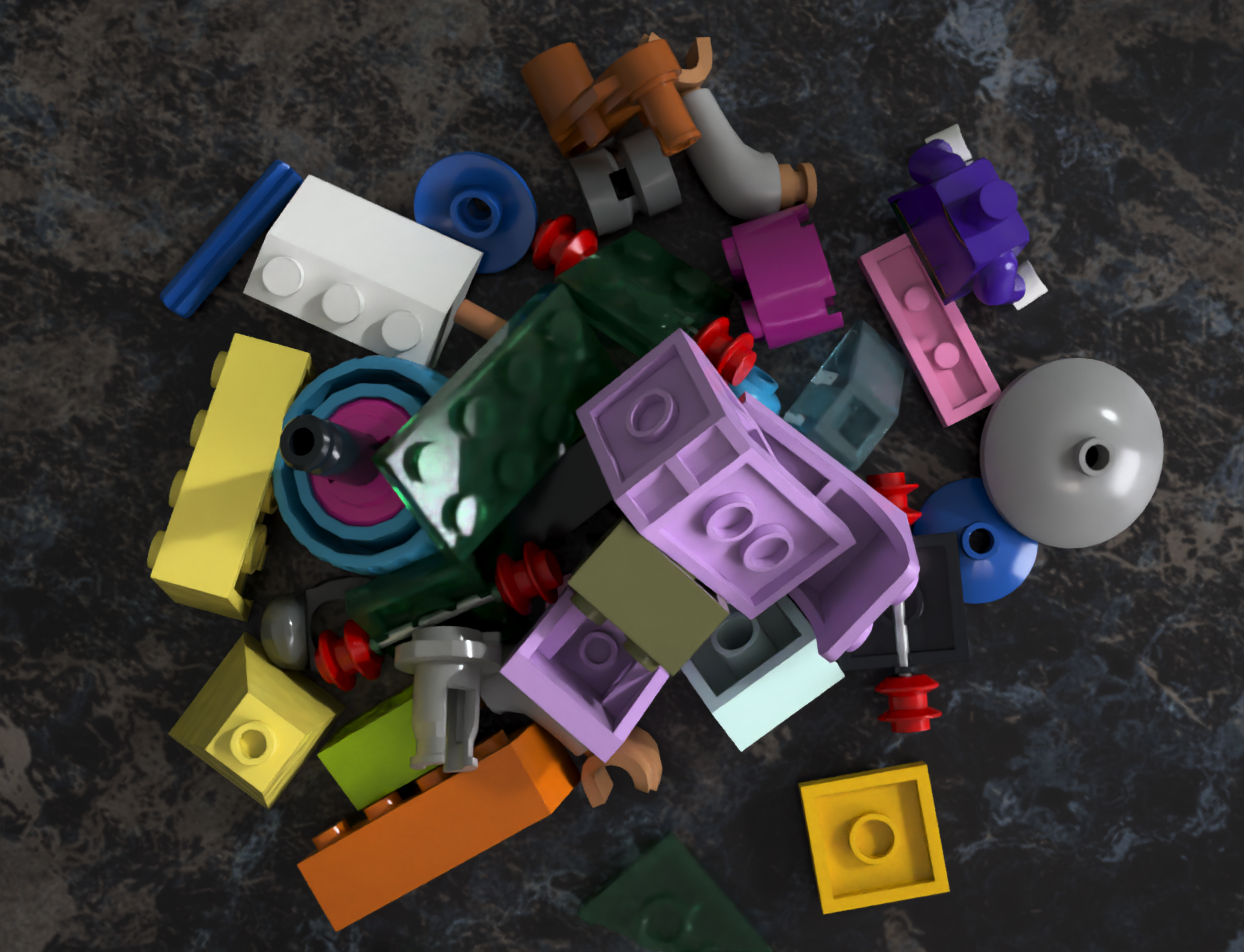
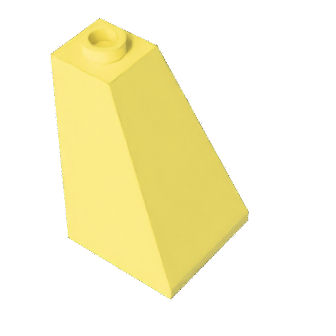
(256, 721)

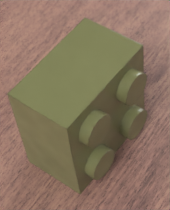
(647, 597)

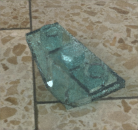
(852, 397)

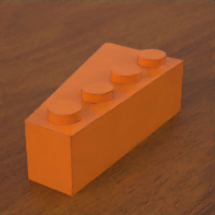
(438, 824)

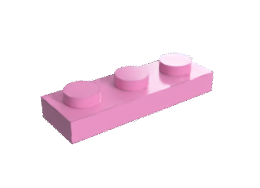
(930, 332)

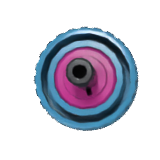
(325, 470)

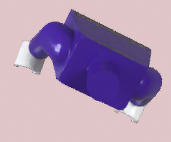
(965, 225)

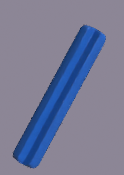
(231, 239)

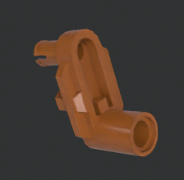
(590, 112)

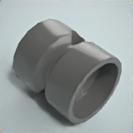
(647, 176)

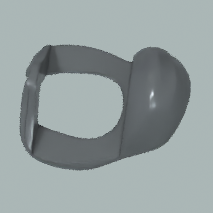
(288, 620)

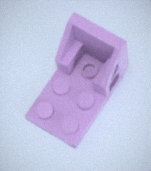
(705, 481)
(583, 676)

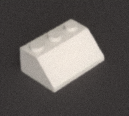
(363, 273)

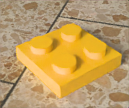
(873, 837)

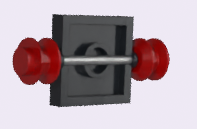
(922, 628)

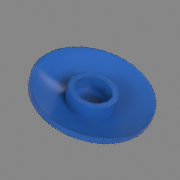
(447, 205)
(962, 509)

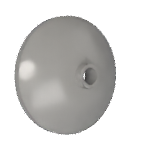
(1038, 448)

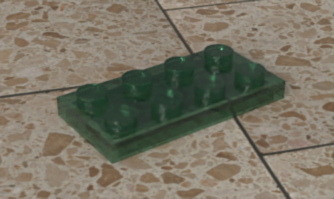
(497, 423)

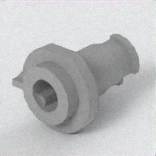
(447, 691)

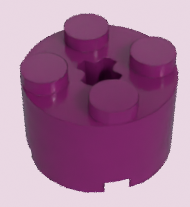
(784, 276)

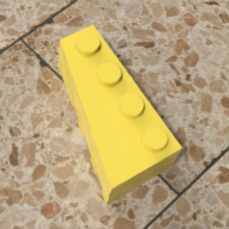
(228, 486)

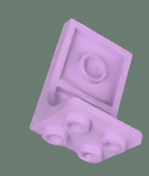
(868, 576)

